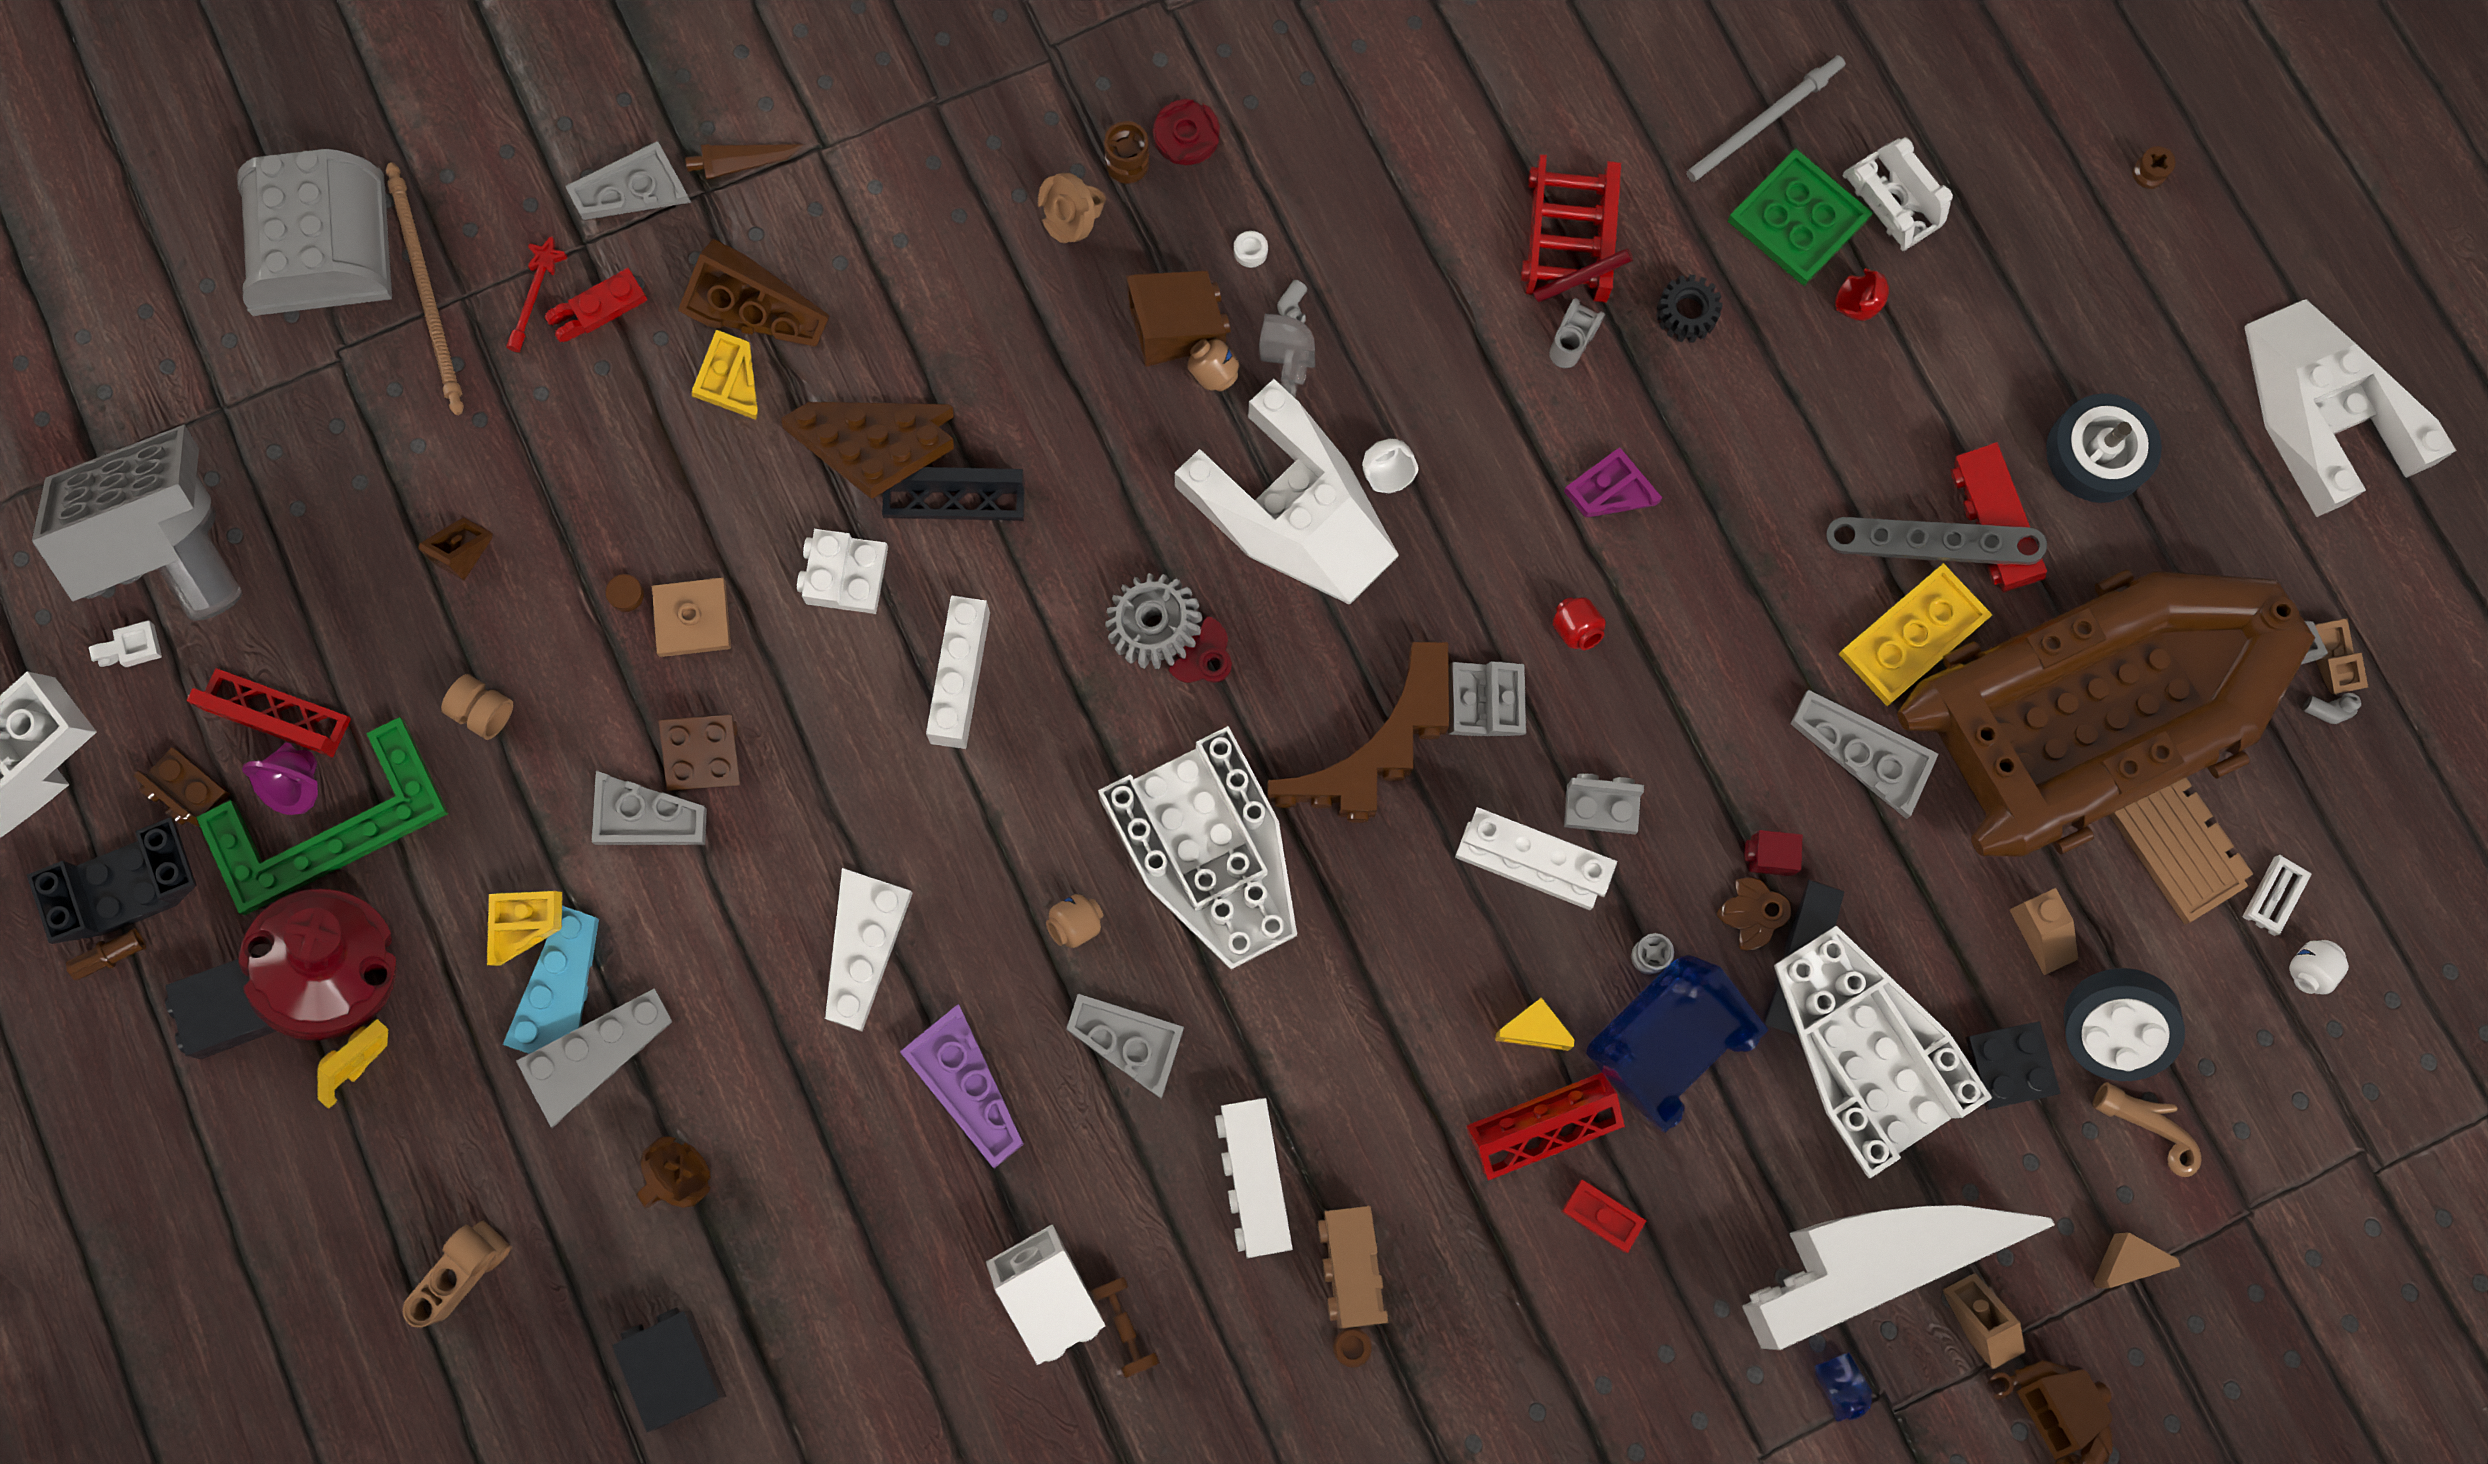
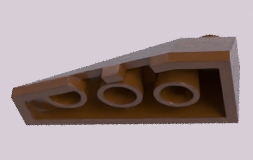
(743, 295)

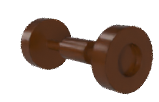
(1124, 1327)

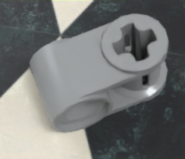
(1577, 330)

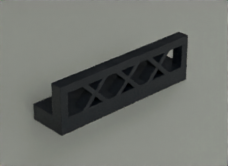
(961, 482)

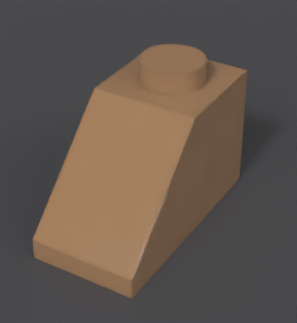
(2047, 930)
(1985, 1320)

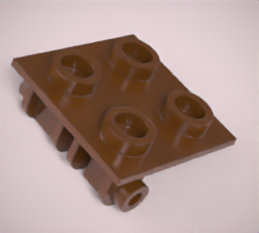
(699, 752)

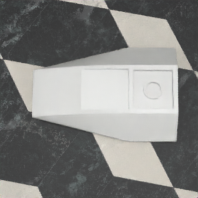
(1873, 1051)

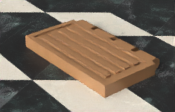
(2182, 851)

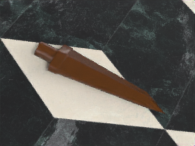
(727, 159)

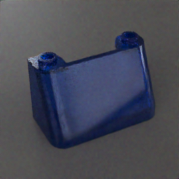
(1674, 1037)

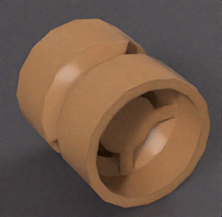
(481, 709)

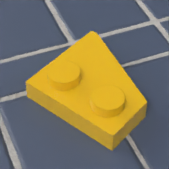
(728, 376)
(520, 922)
(350, 1060)

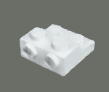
(842, 571)

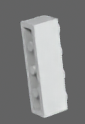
(958, 672)
(1255, 1177)

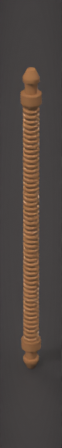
(451, 388)

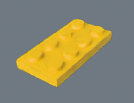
(1915, 634)

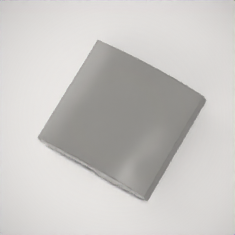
(1486, 699)

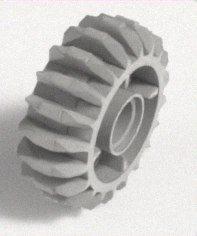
(1160, 641)

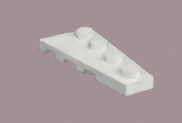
(863, 940)

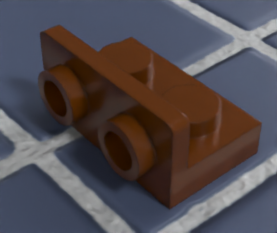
(181, 787)

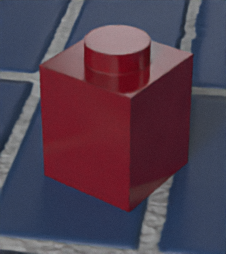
(1774, 853)

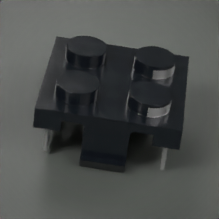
(2013, 1064)

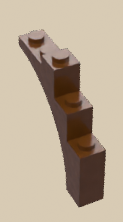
(1353, 782)

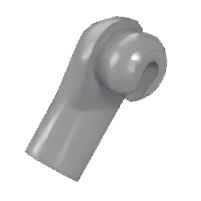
(1289, 301)
(2335, 711)

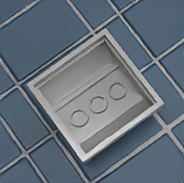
(313, 231)

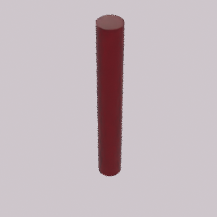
(1583, 275)

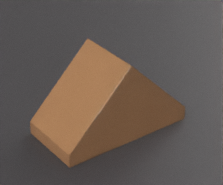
(2131, 1259)

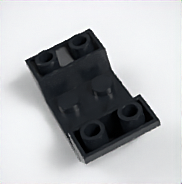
(114, 887)

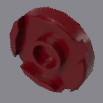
(1186, 132)

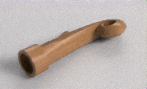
(2114, 1101)

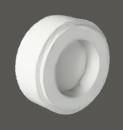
(1250, 249)

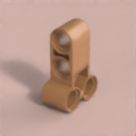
(467, 1253)

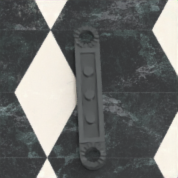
(1936, 541)

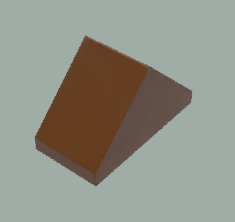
(457, 547)

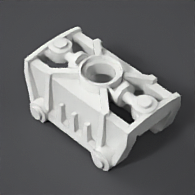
(1910, 183)

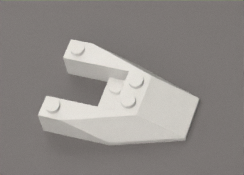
(2322, 383)
(1310, 519)

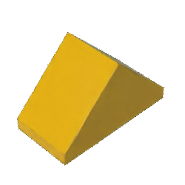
(1537, 1028)

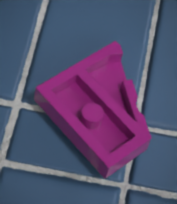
(1612, 487)

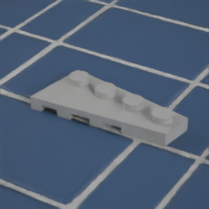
(1873, 754)
(582, 1060)

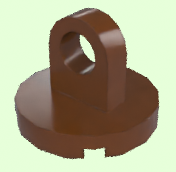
(673, 1174)

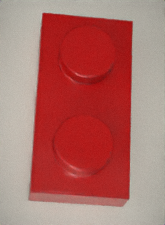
(1603, 1216)

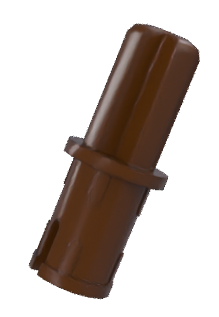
(105, 954)

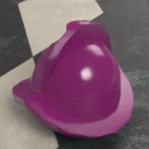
(285, 780)

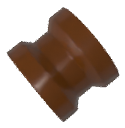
(2153, 176)

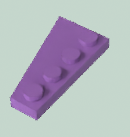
(960, 1079)

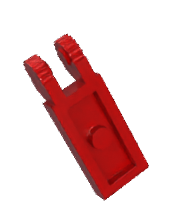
(597, 305)

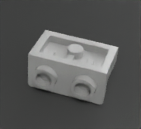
(1603, 804)

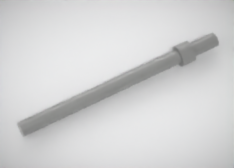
(1812, 83)

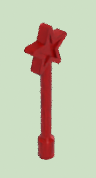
(544, 260)

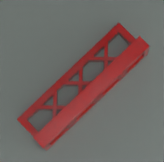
(263, 720)
(1545, 1118)

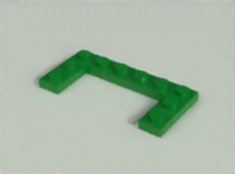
(260, 883)

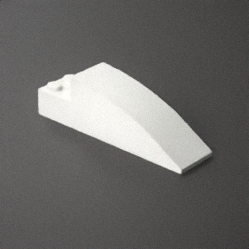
(36, 736)
(1875, 1258)

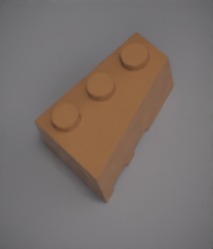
(1352, 1267)

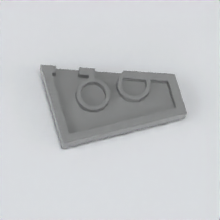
(629, 185)
(640, 816)
(1128, 1039)

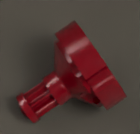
(317, 964)

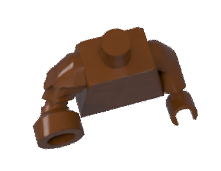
(2065, 1409)

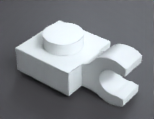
(130, 646)

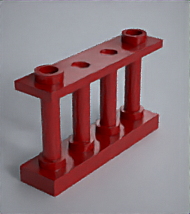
(1602, 215)

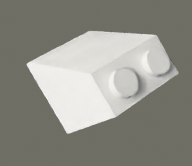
(1045, 1295)

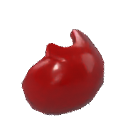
(1863, 296)

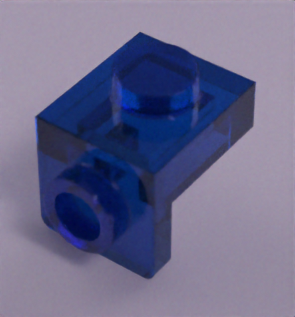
(1845, 1387)

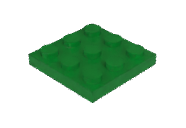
(1799, 217)

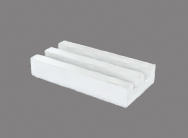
(2262, 920)

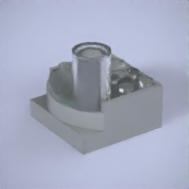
(135, 516)

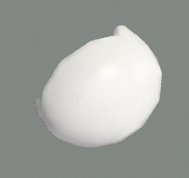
(1389, 466)

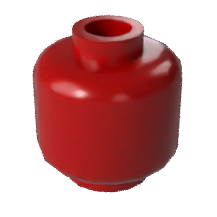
(1579, 623)

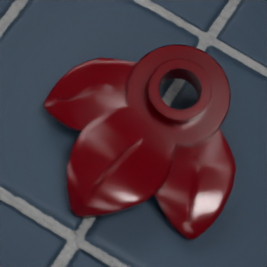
(1209, 646)

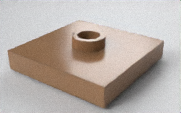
(691, 617)

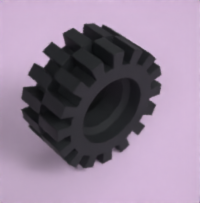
(1692, 290)

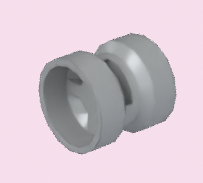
(1656, 948)

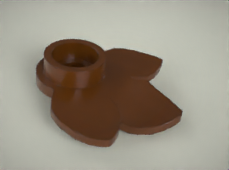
(1749, 914)

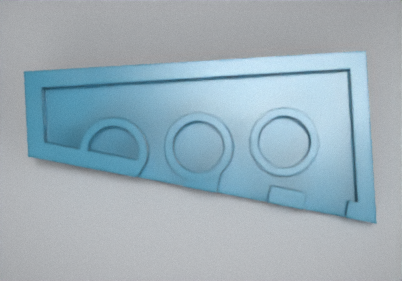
(557, 986)

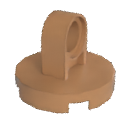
(1069, 206)

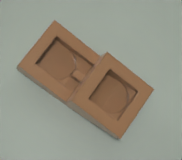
(2341, 666)

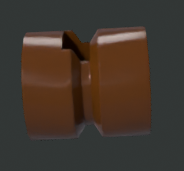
(1126, 152)

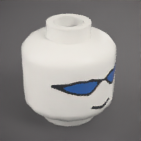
(2319, 967)

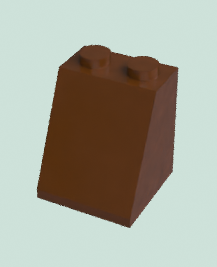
(1174, 313)

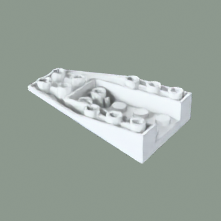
(1209, 847)

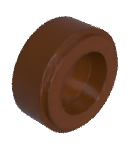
(624, 593)
(1352, 1347)

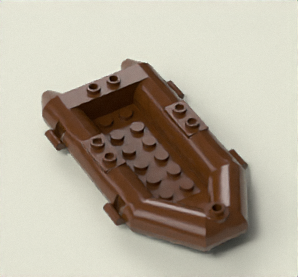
(2111, 701)

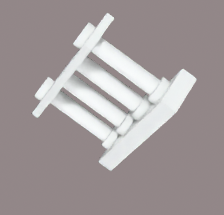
(1535, 859)

